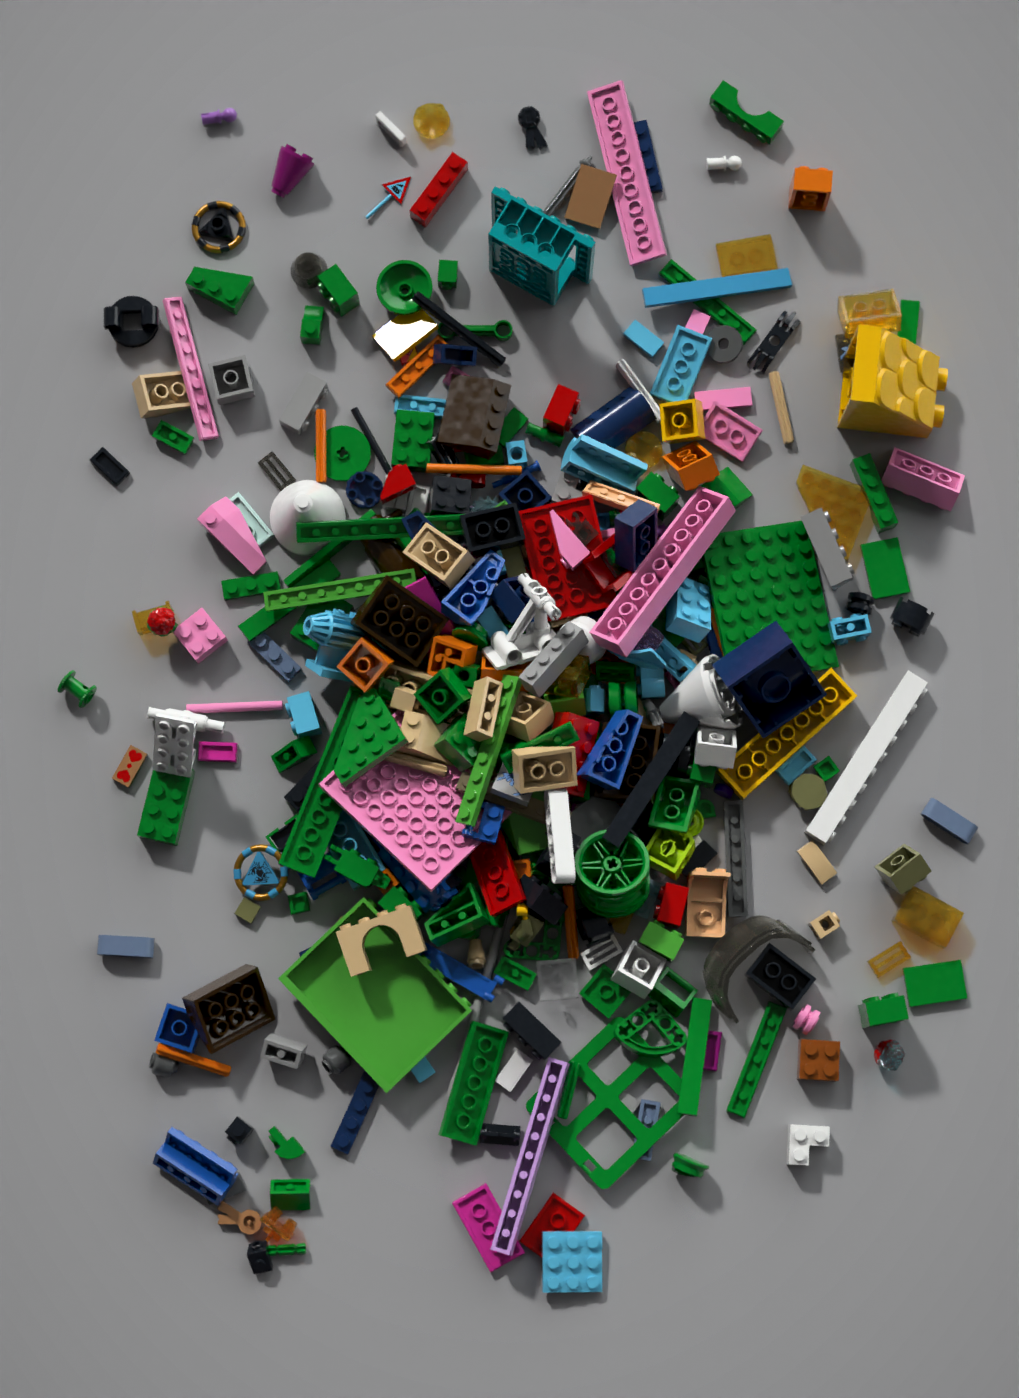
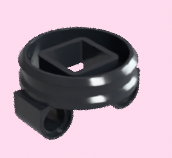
(132, 305)

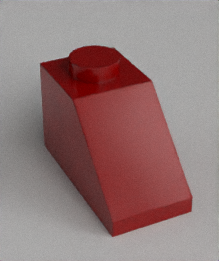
(397, 483)

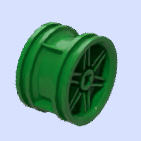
(614, 893)

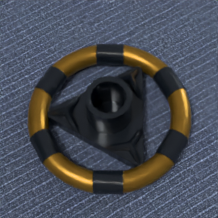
(218, 227)

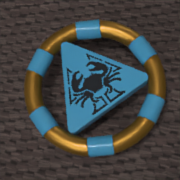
(260, 872)

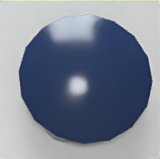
(364, 489)

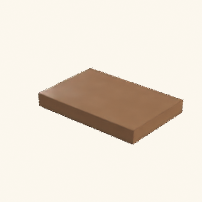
(590, 196)

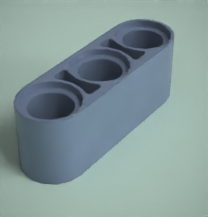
(949, 821)
(125, 946)

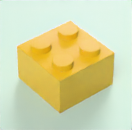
(682, 421)

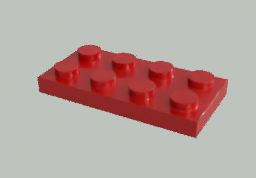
(497, 876)

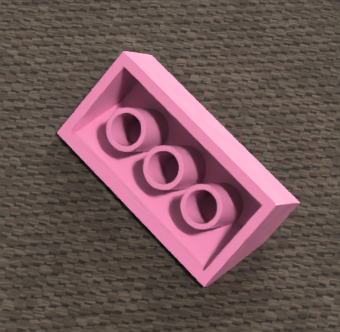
(922, 479)

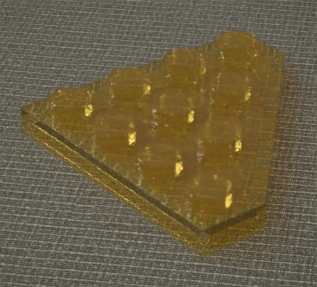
(839, 497)

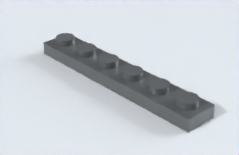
(735, 858)

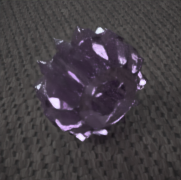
(651, 639)

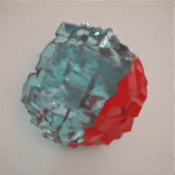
(889, 1054)

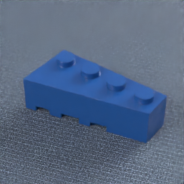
(612, 751)

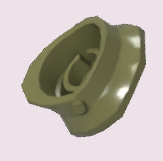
(808, 791)

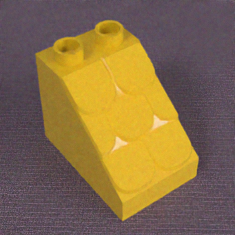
(890, 385)

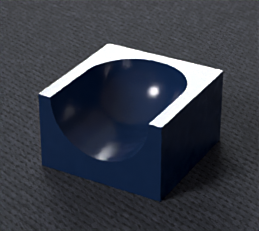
(769, 679)

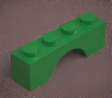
(763, 126)
(879, 503)

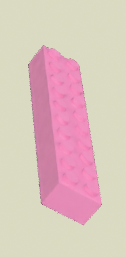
(662, 571)

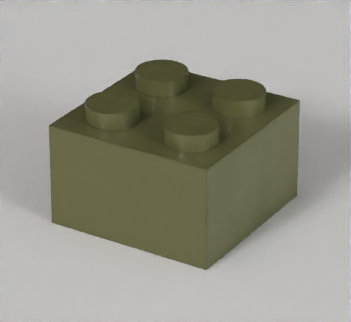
(903, 869)

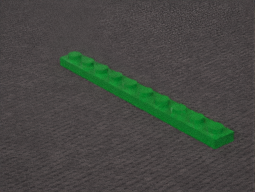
(369, 528)

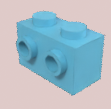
(847, 629)

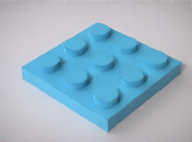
(571, 1261)

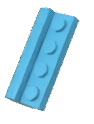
(600, 463)

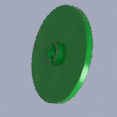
(354, 444)

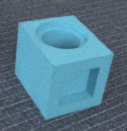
(516, 447)

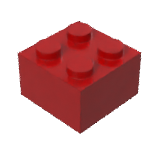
(561, 409)
(672, 904)

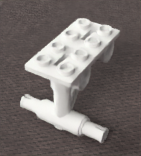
(518, 647)
(175, 738)

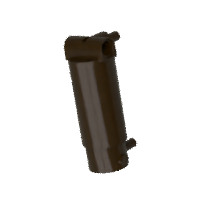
(389, 557)

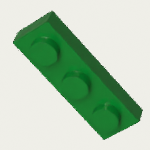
(250, 585)

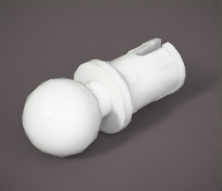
(733, 163)

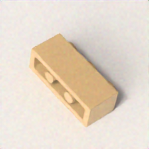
(483, 709)

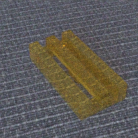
(902, 950)

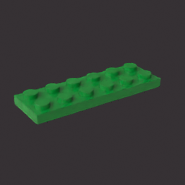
(473, 1083)

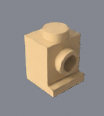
(816, 925)

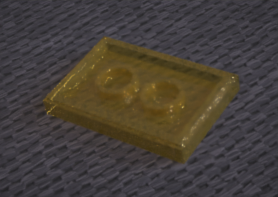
(746, 256)

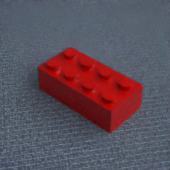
(587, 732)

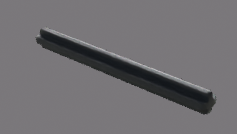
(458, 329)

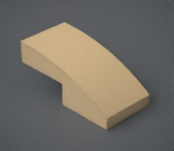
(817, 862)

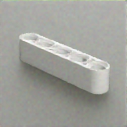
(559, 836)

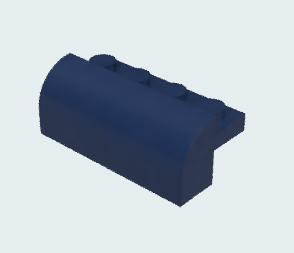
(617, 419)

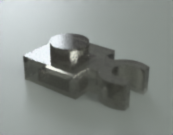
(583, 531)

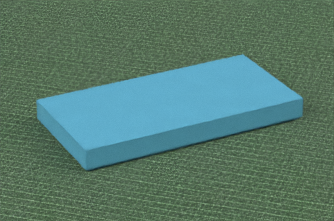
(681, 365)

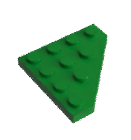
(369, 738)

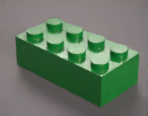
(165, 807)

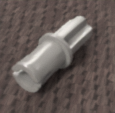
(652, 713)

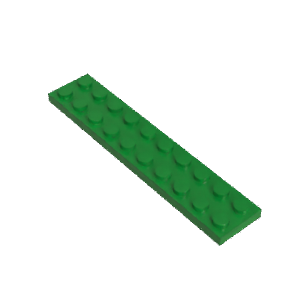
(319, 811)

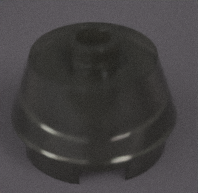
(307, 268)

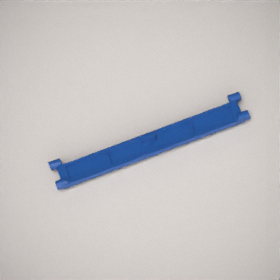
(462, 974)

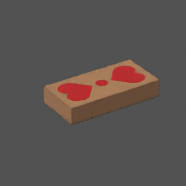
(129, 766)

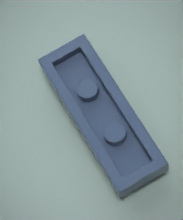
(275, 656)
(648, 1117)

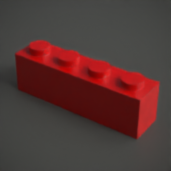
(438, 189)

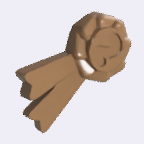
(247, 1221)

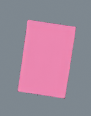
(730, 431)

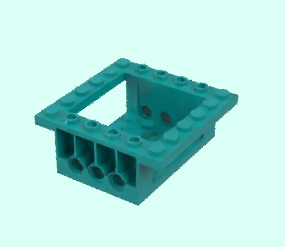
(535, 248)

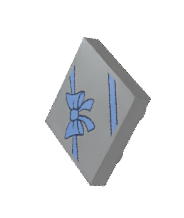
(505, 788)

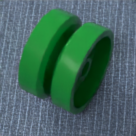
(620, 701)

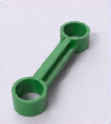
(482, 330)

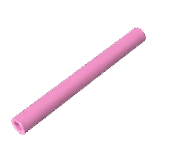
(235, 707)

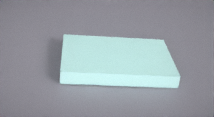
(258, 528)

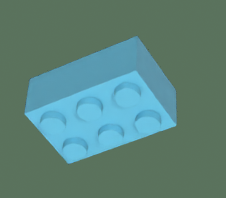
(689, 611)

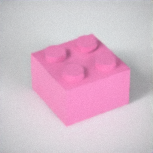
(200, 635)

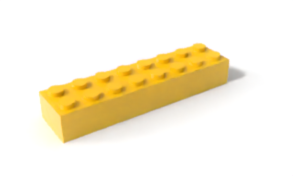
(764, 756)

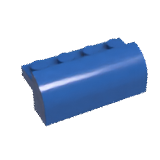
(195, 1166)

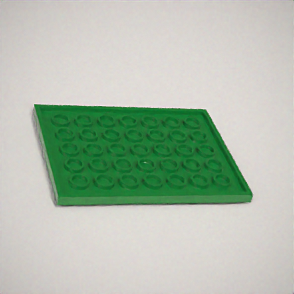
(768, 578)

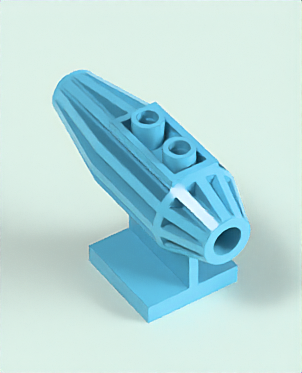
(335, 640)

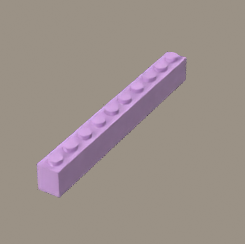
(530, 1156)

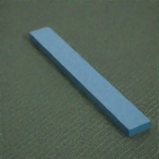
(716, 287)

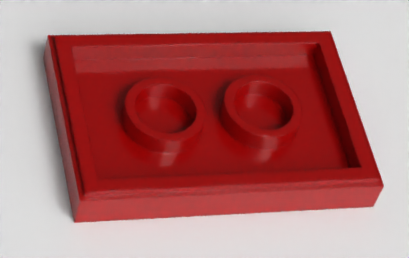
(554, 1216)

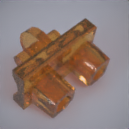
(271, 1220)

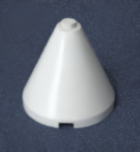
(304, 503)
(704, 698)

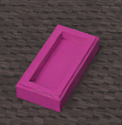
(217, 752)

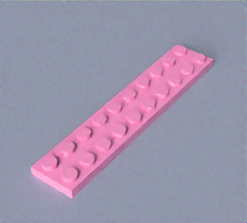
(624, 158)

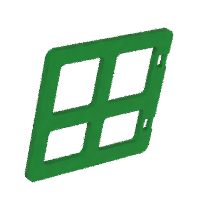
(608, 1097)

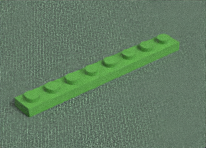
(332, 590)
(488, 755)

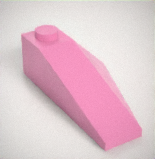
(230, 529)

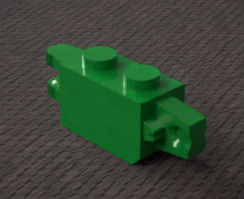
(358, 869)

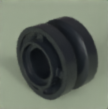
(859, 603)

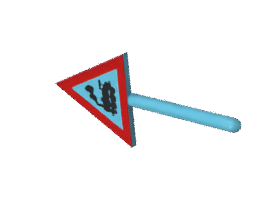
(397, 191)

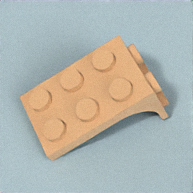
(706, 903)

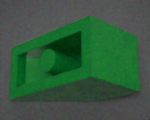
(294, 753)

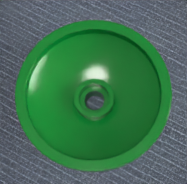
(402, 276)

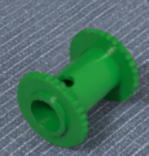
(77, 689)

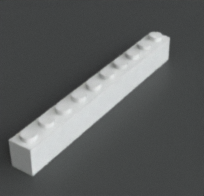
(865, 758)

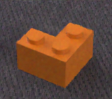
(450, 651)

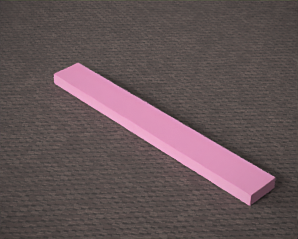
(190, 368)

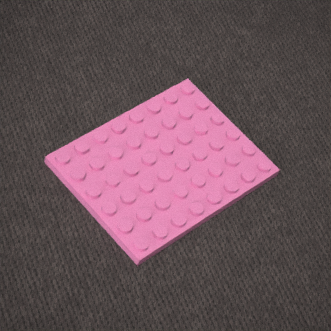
(410, 815)

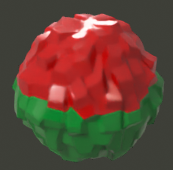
(161, 621)

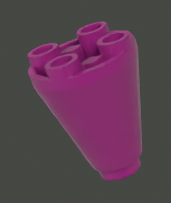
(289, 170)

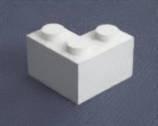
(800, 1139)

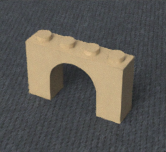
(353, 937)

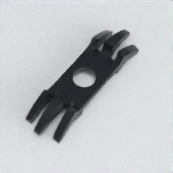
(769, 350)

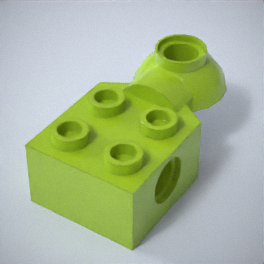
(672, 850)

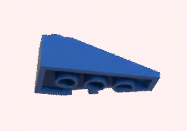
(473, 592)

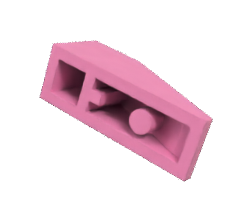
(569, 546)

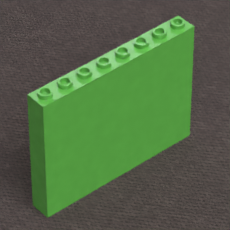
(381, 1016)

